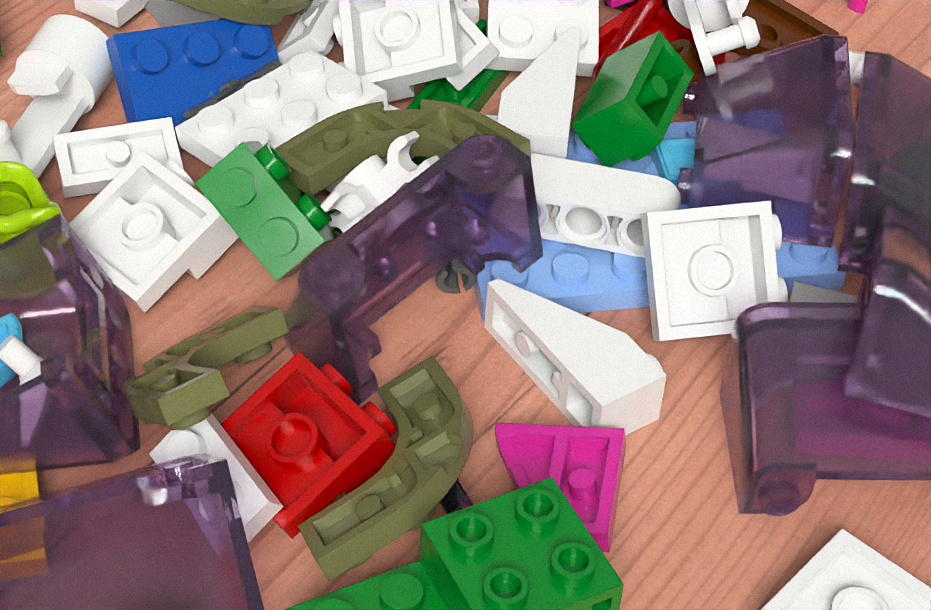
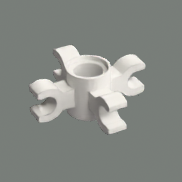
(373, 183)

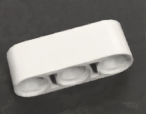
(597, 203)

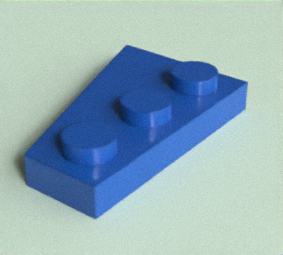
(183, 65)

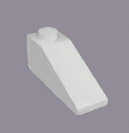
(542, 97)
(577, 362)

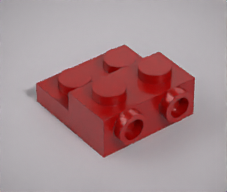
(309, 438)

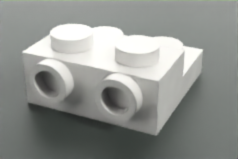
(399, 42)
(152, 229)
(710, 267)

